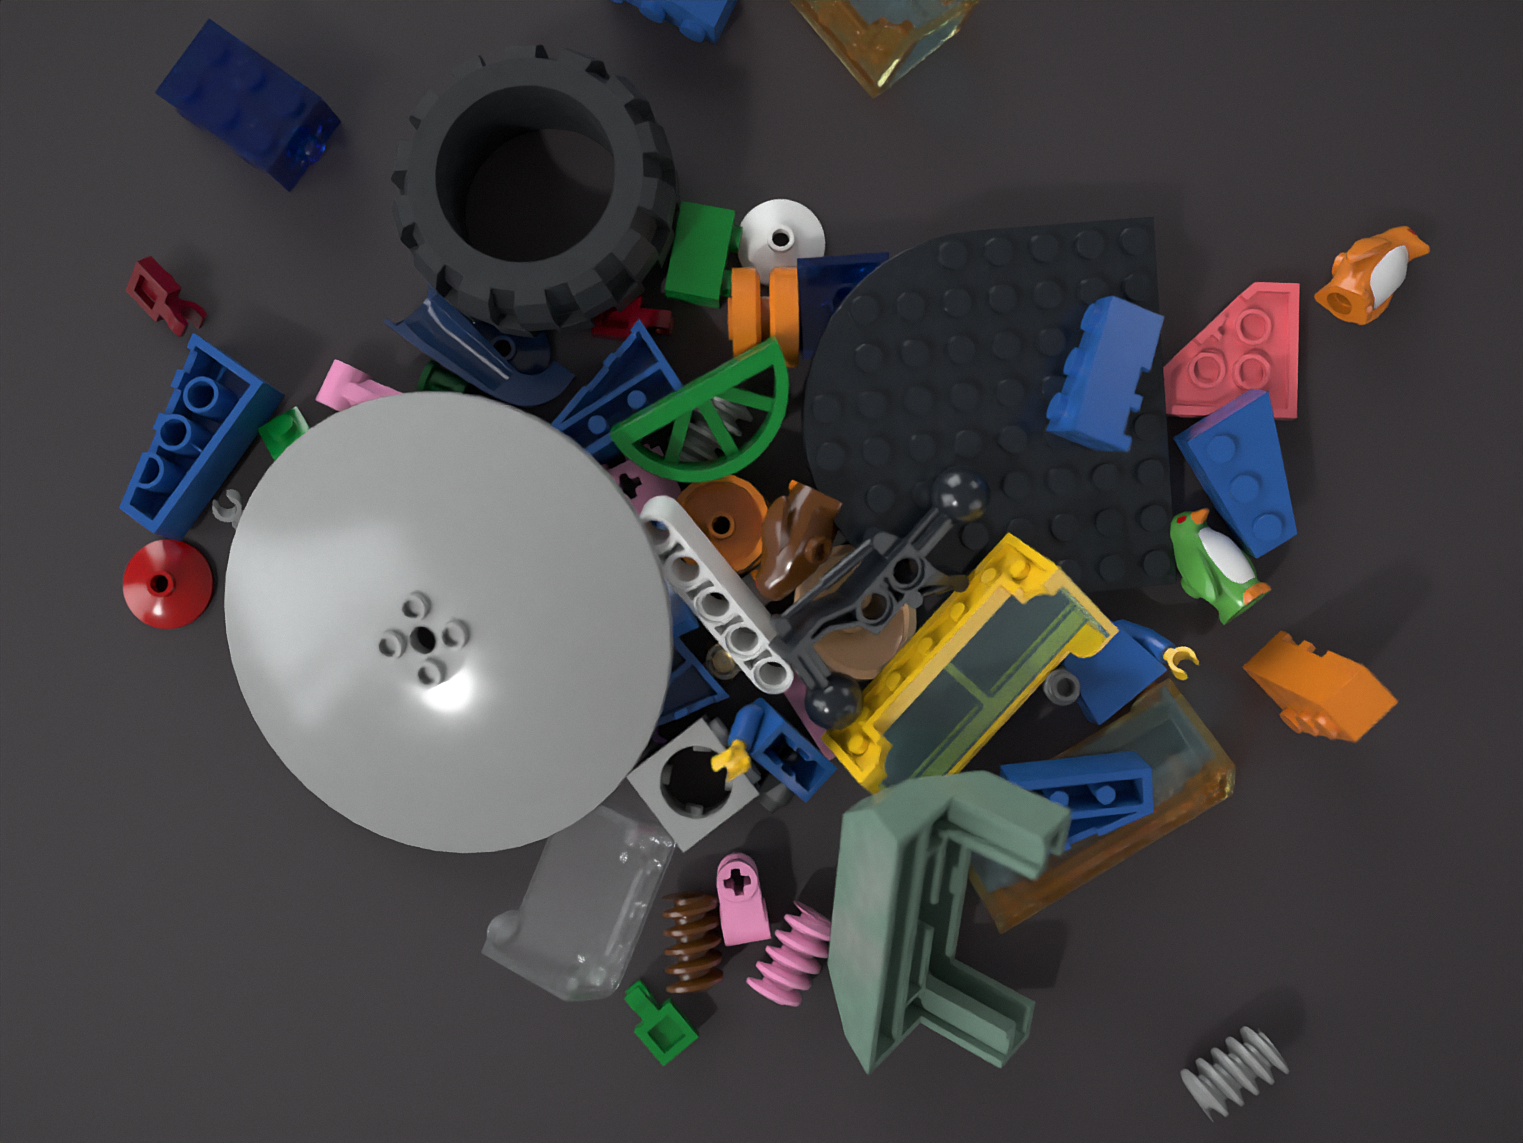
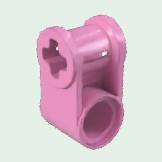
(741, 906)

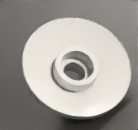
(775, 217)

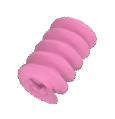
(794, 957)

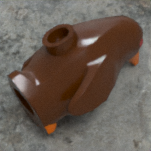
(795, 540)

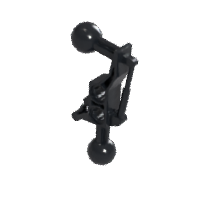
(835, 698)

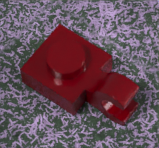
(158, 297)
(617, 325)

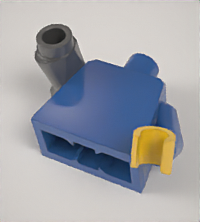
(1115, 673)
(781, 748)

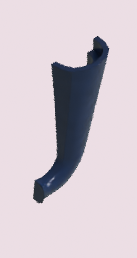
(460, 347)

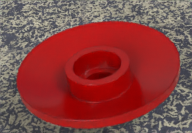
(188, 587)

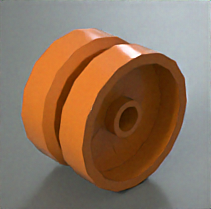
(761, 317)
(743, 508)

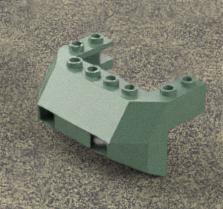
(903, 906)

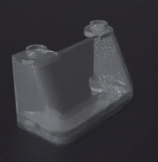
(585, 904)

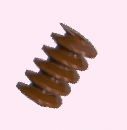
(693, 941)

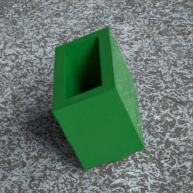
(702, 255)

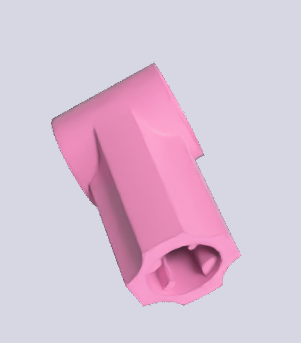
(349, 386)

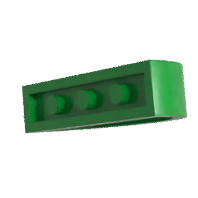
(698, 393)

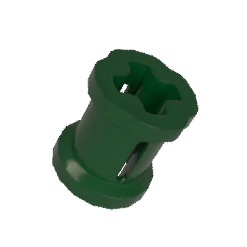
(434, 377)

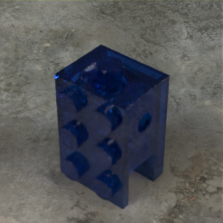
(249, 105)

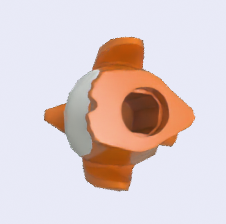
(1370, 274)

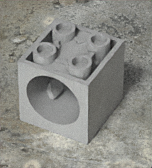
(691, 821)

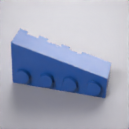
(197, 439)

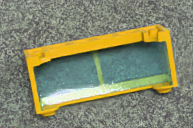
(969, 669)

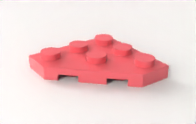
(1239, 350)

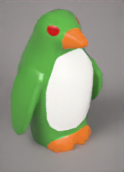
(1214, 566)

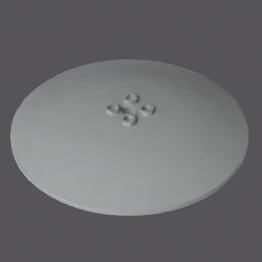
(521, 569)

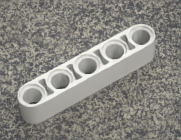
(716, 575)

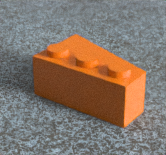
(1319, 693)

